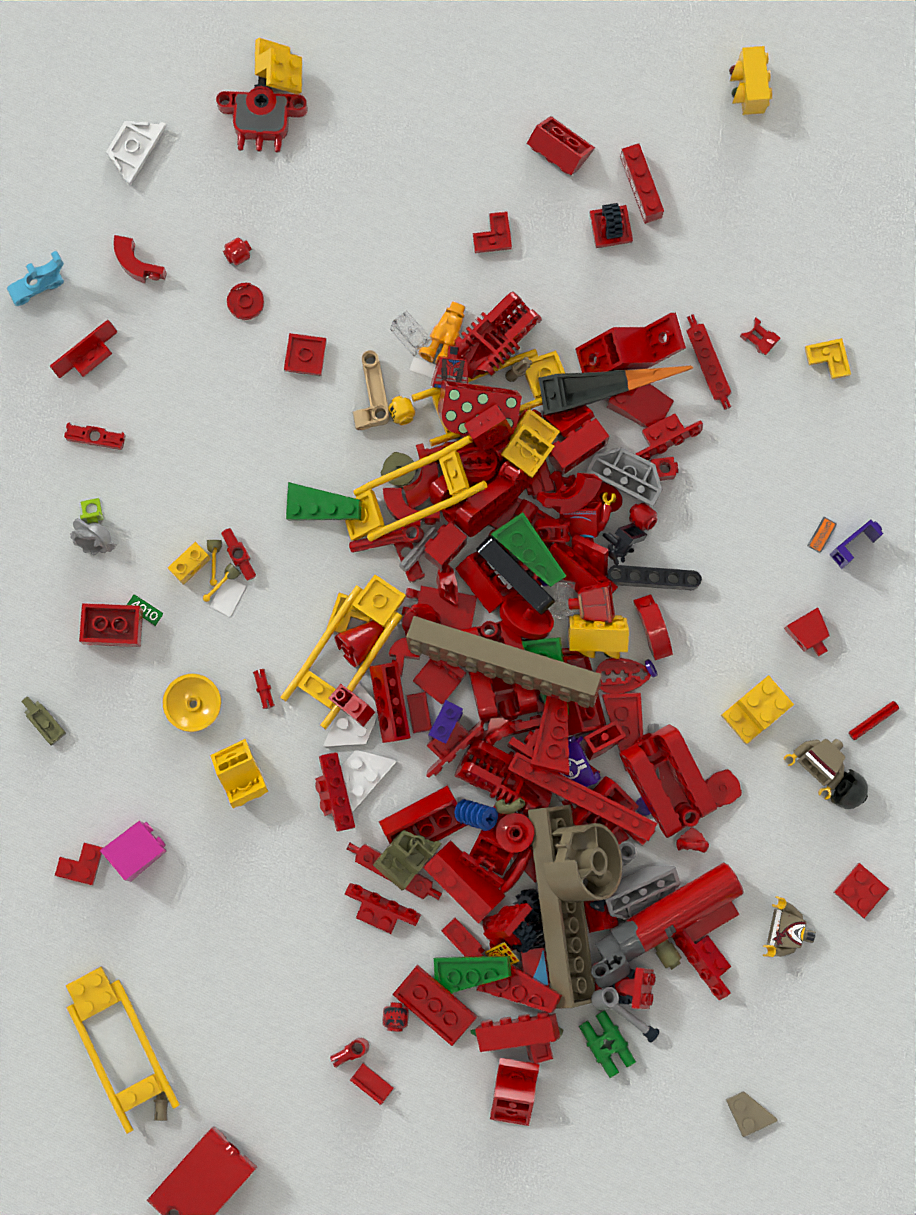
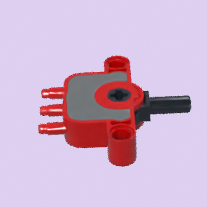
(257, 121)

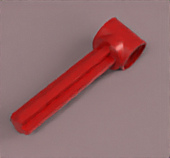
(389, 538)

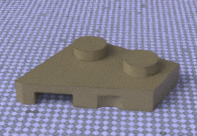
(749, 1114)

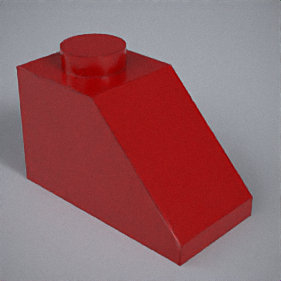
(602, 740)

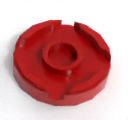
(245, 301)

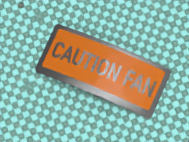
(822, 534)

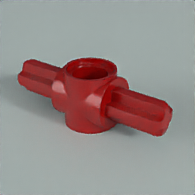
(243, 562)

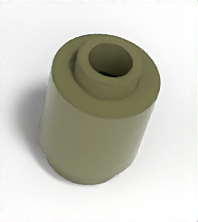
(668, 954)

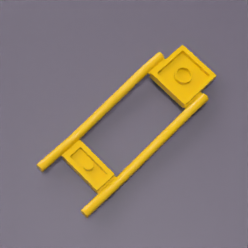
(541, 366)
(371, 517)
(378, 602)
(92, 995)

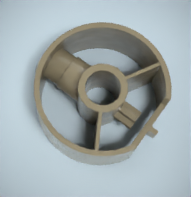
(588, 854)

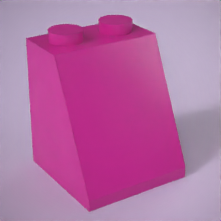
(134, 850)

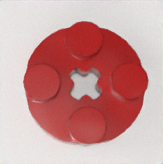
(422, 611)

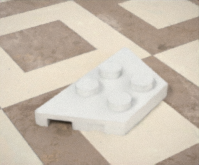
(133, 146)
(346, 730)
(362, 774)

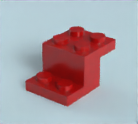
(488, 845)
(514, 1091)

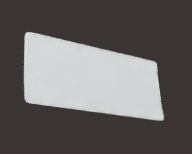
(422, 367)

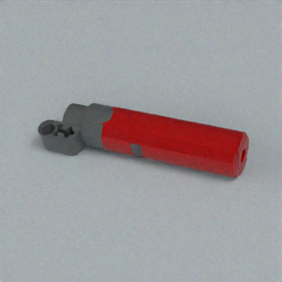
(663, 921)

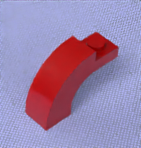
(136, 269)
(419, 490)
(575, 497)
(399, 509)
(654, 627)

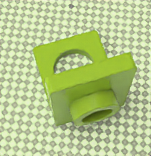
(91, 517)

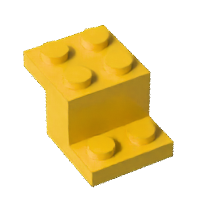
(278, 66)
(530, 443)
(757, 709)
(239, 773)

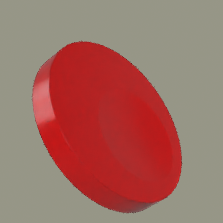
(524, 619)

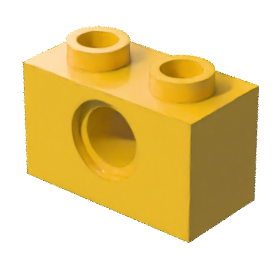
(189, 563)

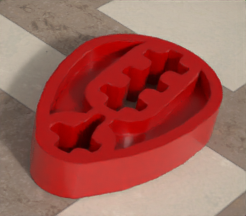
(482, 472)
(617, 665)

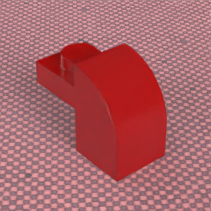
(400, 651)

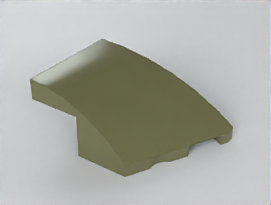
(405, 858)

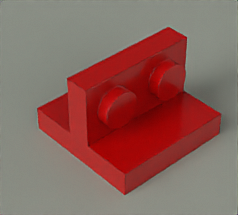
(489, 428)
(526, 750)

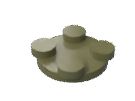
(394, 462)

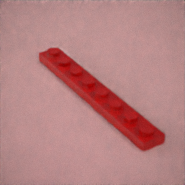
(583, 797)

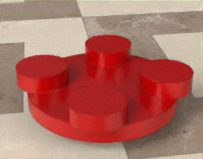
(724, 787)

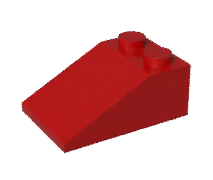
(641, 405)

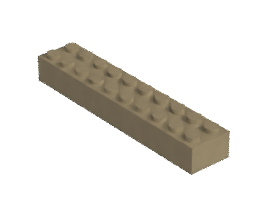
(503, 662)
(562, 921)

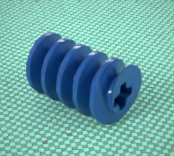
(476, 814)

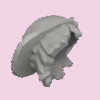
(91, 537)

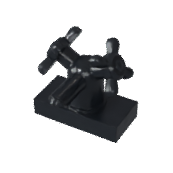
(627, 536)

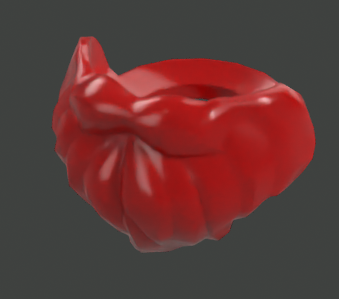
(498, 729)
(692, 840)

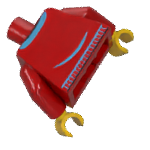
(590, 519)

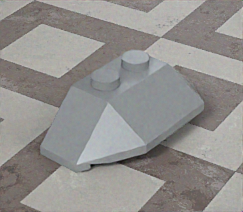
(627, 473)
(642, 890)

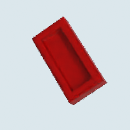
(419, 712)

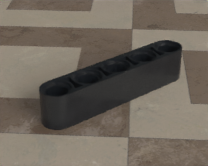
(662, 573)
(515, 575)

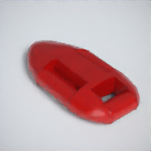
(516, 869)

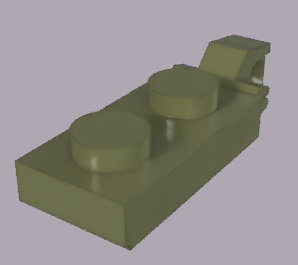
(43, 721)

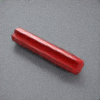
(874, 720)

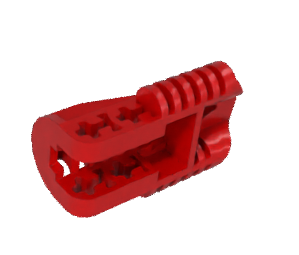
(496, 335)
(499, 780)

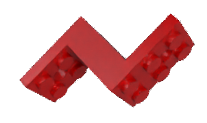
(632, 346)

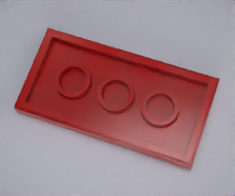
(434, 1005)

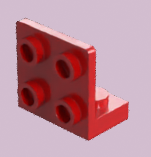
(439, 679)

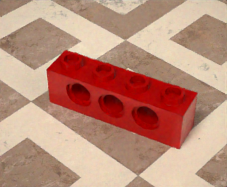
(390, 702)

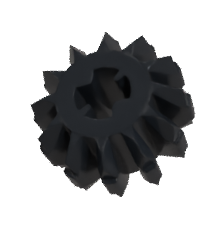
(532, 898)

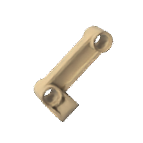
(367, 417)

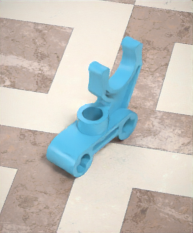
(46, 276)

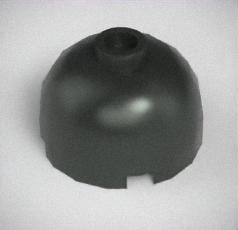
(850, 791)

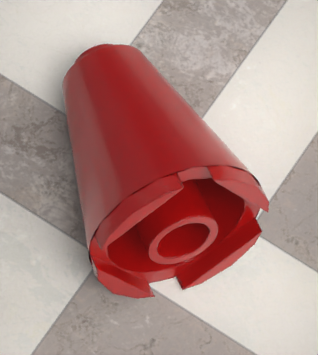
(358, 641)

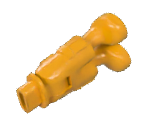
(444, 332)

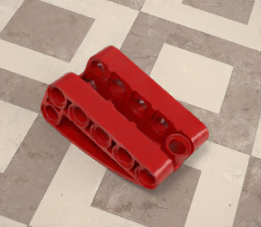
(483, 507)
(494, 696)
(680, 789)
(203, 1178)

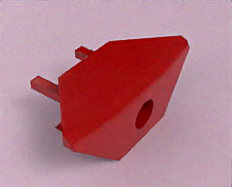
(448, 585)

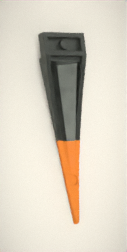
(575, 390)

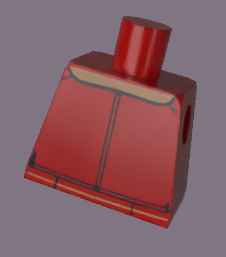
(594, 602)

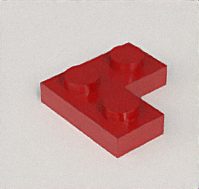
(496, 239)
(82, 870)

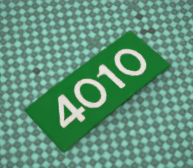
(150, 613)

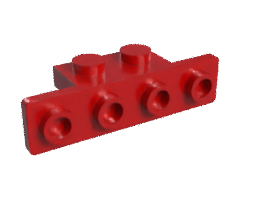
(86, 353)
(666, 434)
(458, 740)
(334, 793)
(380, 911)
(706, 960)

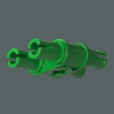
(596, 1041)

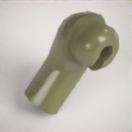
(503, 808)

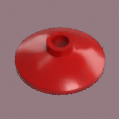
(609, 489)
(506, 829)

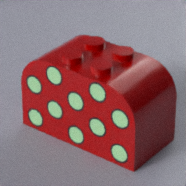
(465, 401)

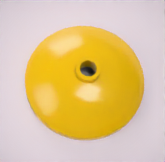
(181, 694)

